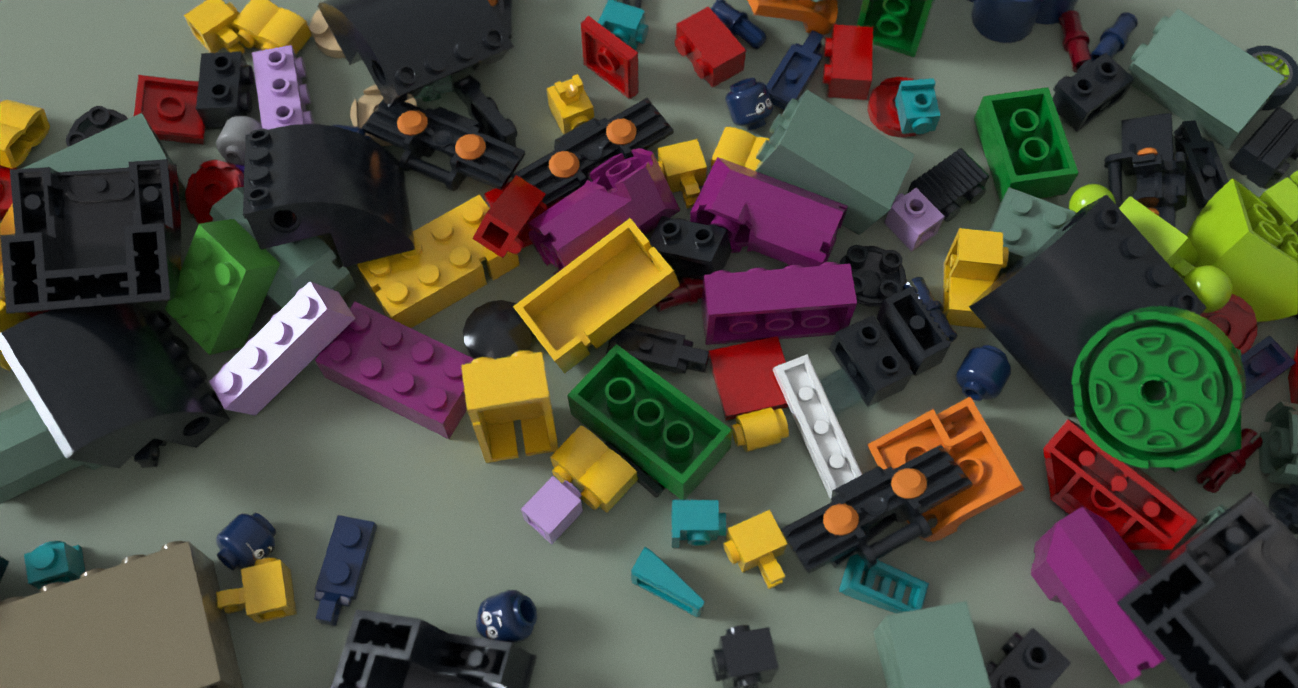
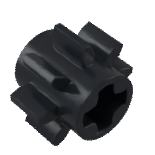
(1285, 506)

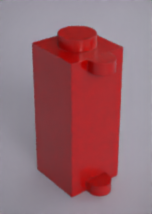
(509, 217)

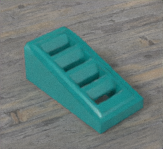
(660, 580)
(863, 592)

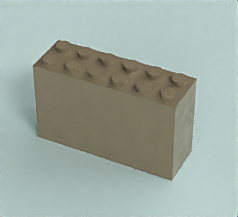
(123, 628)

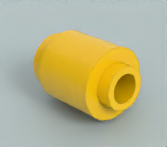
(760, 429)

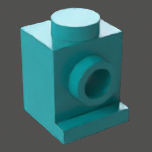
(625, 22)
(917, 106)
(696, 522)
(52, 561)

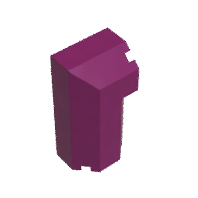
(617, 192)
(769, 215)
(1088, 571)

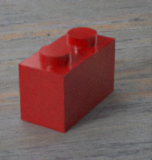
(710, 47)
(849, 62)

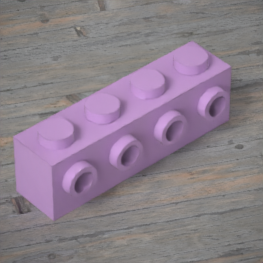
(280, 88)
(281, 349)

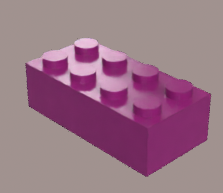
(777, 303)
(398, 370)

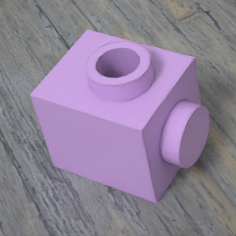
(913, 219)
(553, 509)

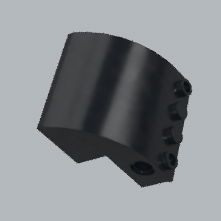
(415, 40)
(330, 185)
(92, 237)
(1072, 289)
(111, 381)
(1226, 602)
(415, 654)

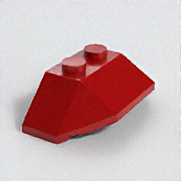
(1119, 492)

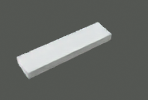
(817, 423)

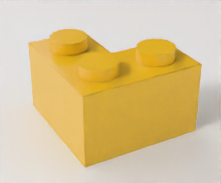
(969, 271)

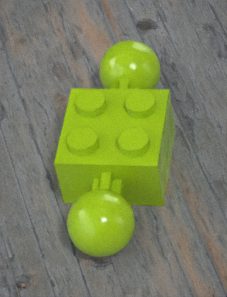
(1206, 282)

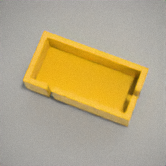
(440, 268)
(597, 295)
(506, 392)

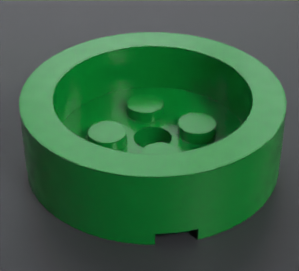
(1200, 378)

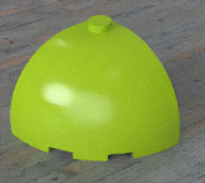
(1250, 247)

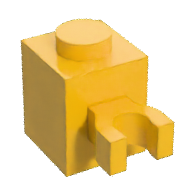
(213, 27)
(569, 104)
(683, 169)
(757, 544)
(265, 592)

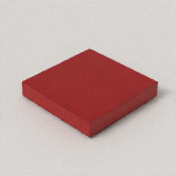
(609, 57)
(170, 108)
(746, 376)

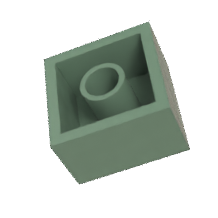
(1027, 223)

